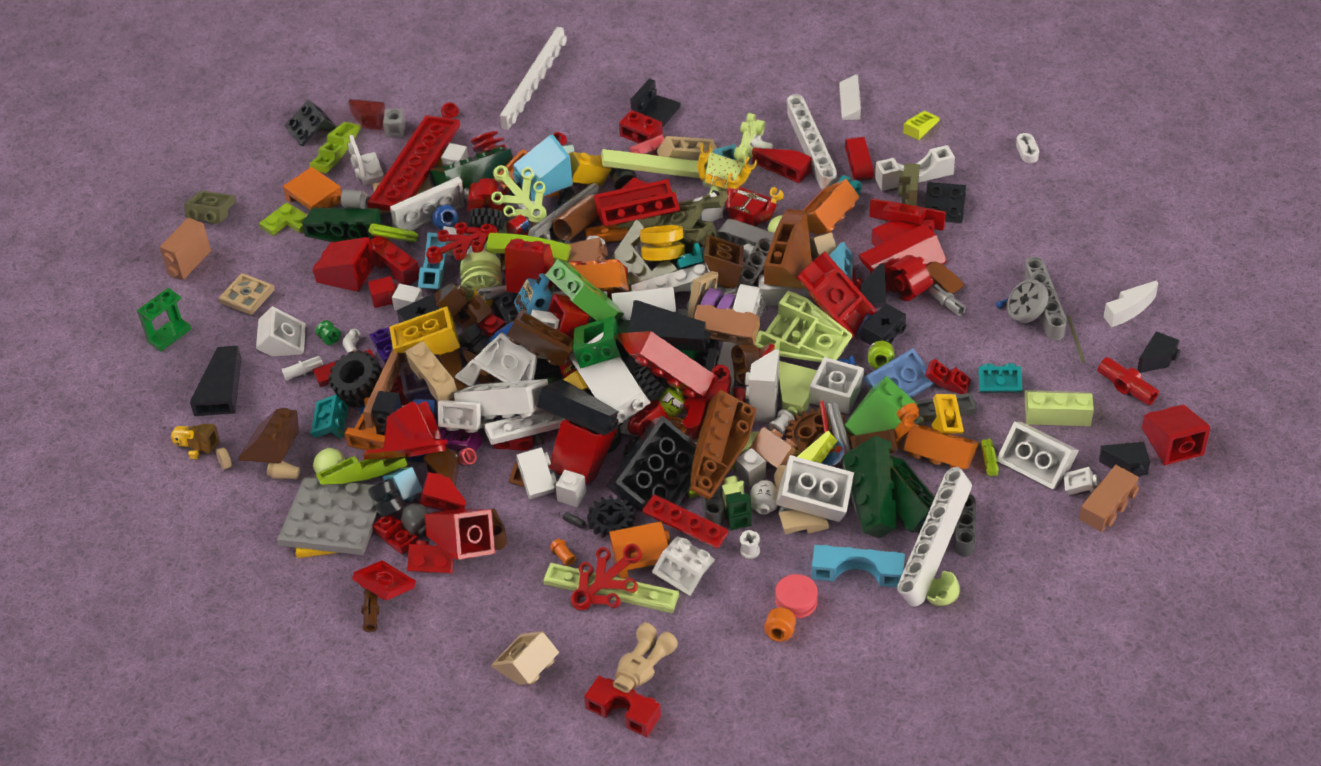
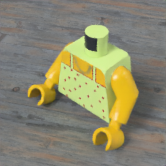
(715, 170)

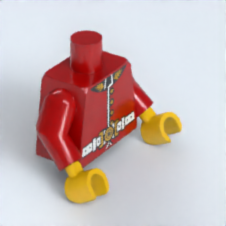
(748, 205)

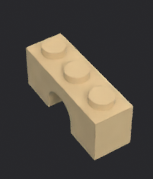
(427, 366)

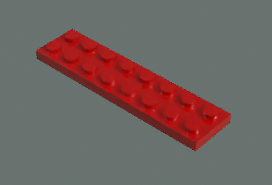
(414, 162)

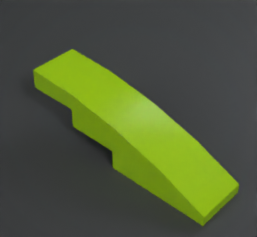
(335, 147)
(498, 241)
(353, 470)

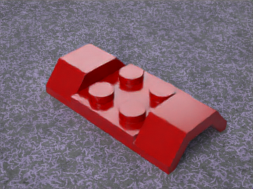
(835, 293)

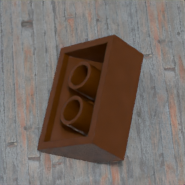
(724, 259)
(540, 338)
(272, 437)

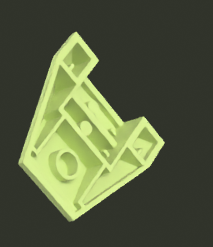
(804, 331)

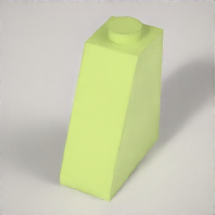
(795, 387)

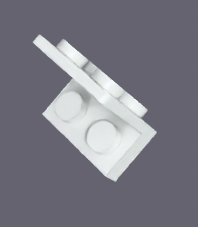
(367, 165)
(461, 415)
(683, 565)

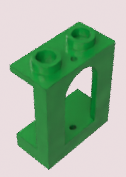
(171, 330)
(605, 347)

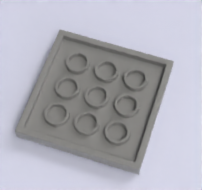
(330, 517)

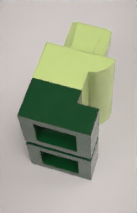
(736, 504)

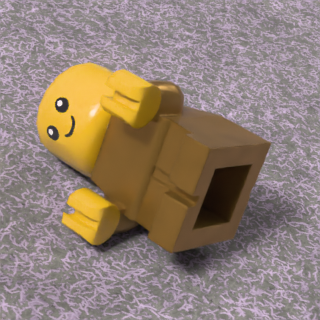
(198, 437)

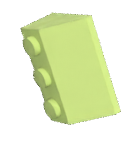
(1058, 408)

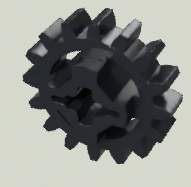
(610, 516)

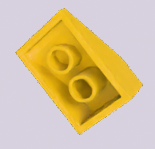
(434, 329)

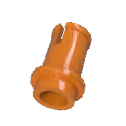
(562, 551)

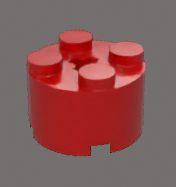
(481, 193)
(908, 277)

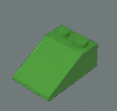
(878, 409)

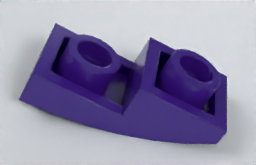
(382, 342)

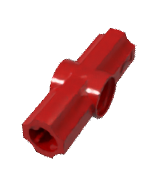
(1128, 381)

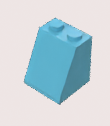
(549, 165)

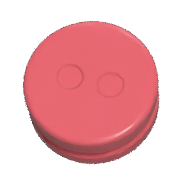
(797, 594)

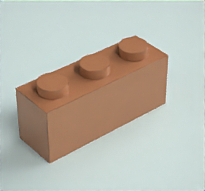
(729, 325)
(1109, 498)

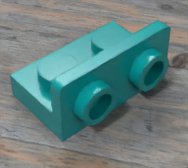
(691, 259)
(1000, 378)
(329, 417)

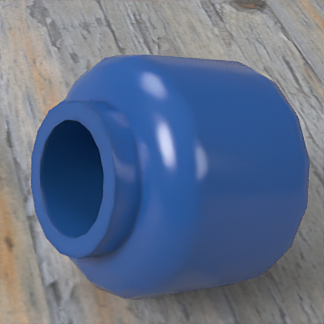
(450, 215)

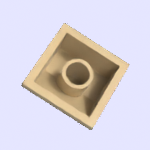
(526, 658)

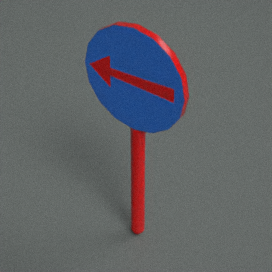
(835, 455)

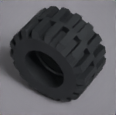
(349, 369)

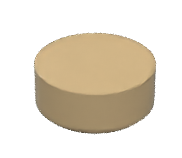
(223, 458)

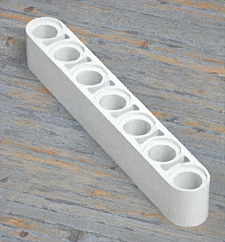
(811, 141)
(746, 301)
(934, 537)

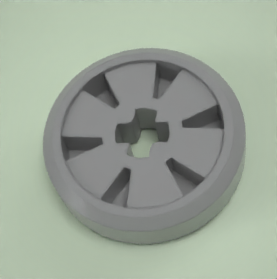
(1037, 298)

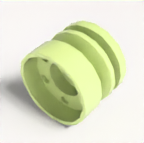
(480, 271)

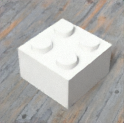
(836, 383)

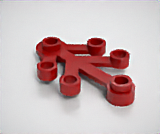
(475, 240)
(604, 580)

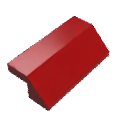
(636, 203)
(916, 242)

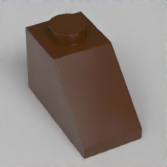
(451, 296)
(443, 463)

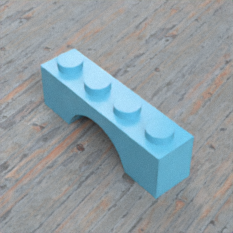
(832, 561)

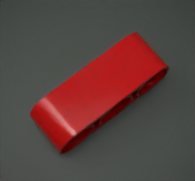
(859, 158)

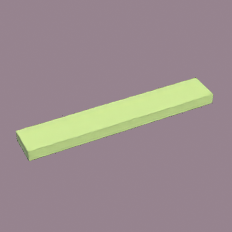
(649, 163)
(645, 596)

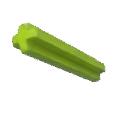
(393, 233)

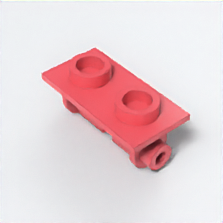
(648, 147)

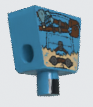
(534, 295)

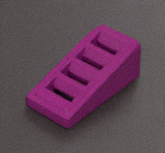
(471, 440)

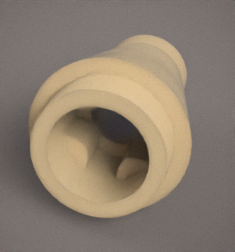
(283, 471)

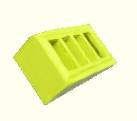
(920, 124)
(820, 448)

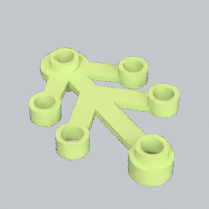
(749, 129)
(521, 196)

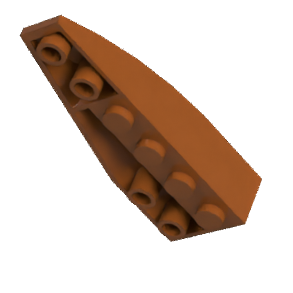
(788, 251)
(720, 441)

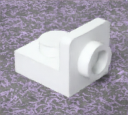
(1080, 481)

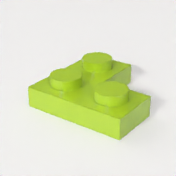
(284, 216)

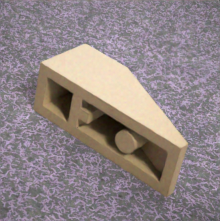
(684, 147)

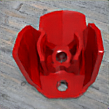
(410, 433)

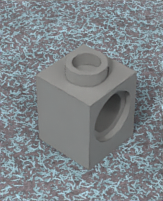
(394, 122)

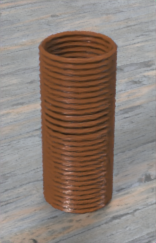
(576, 217)

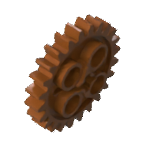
(809, 428)

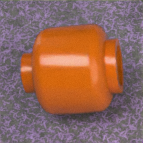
(780, 624)

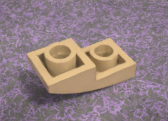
(796, 521)

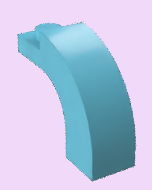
(432, 275)

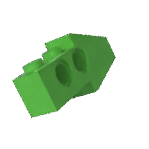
(583, 292)

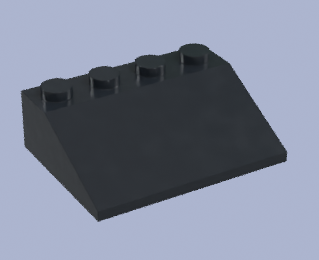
(656, 466)

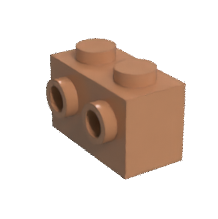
(773, 448)

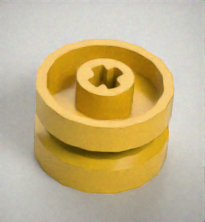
(662, 242)

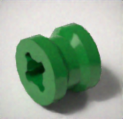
(327, 332)

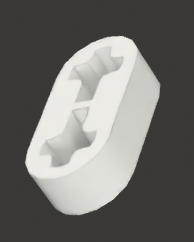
(1031, 147)

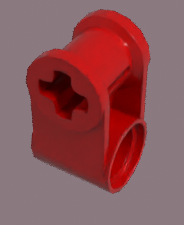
(719, 384)
(643, 418)

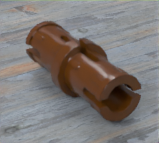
(370, 620)

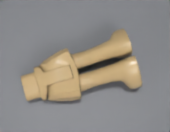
(633, 667)

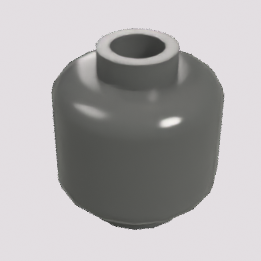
(414, 519)

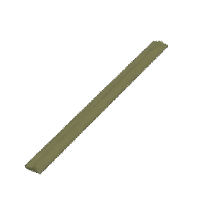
(1076, 339)

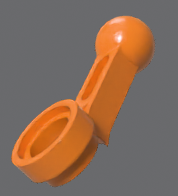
(906, 415)

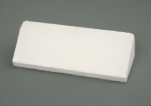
(850, 98)

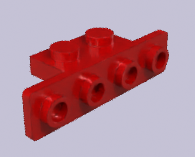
(902, 212)
(685, 521)

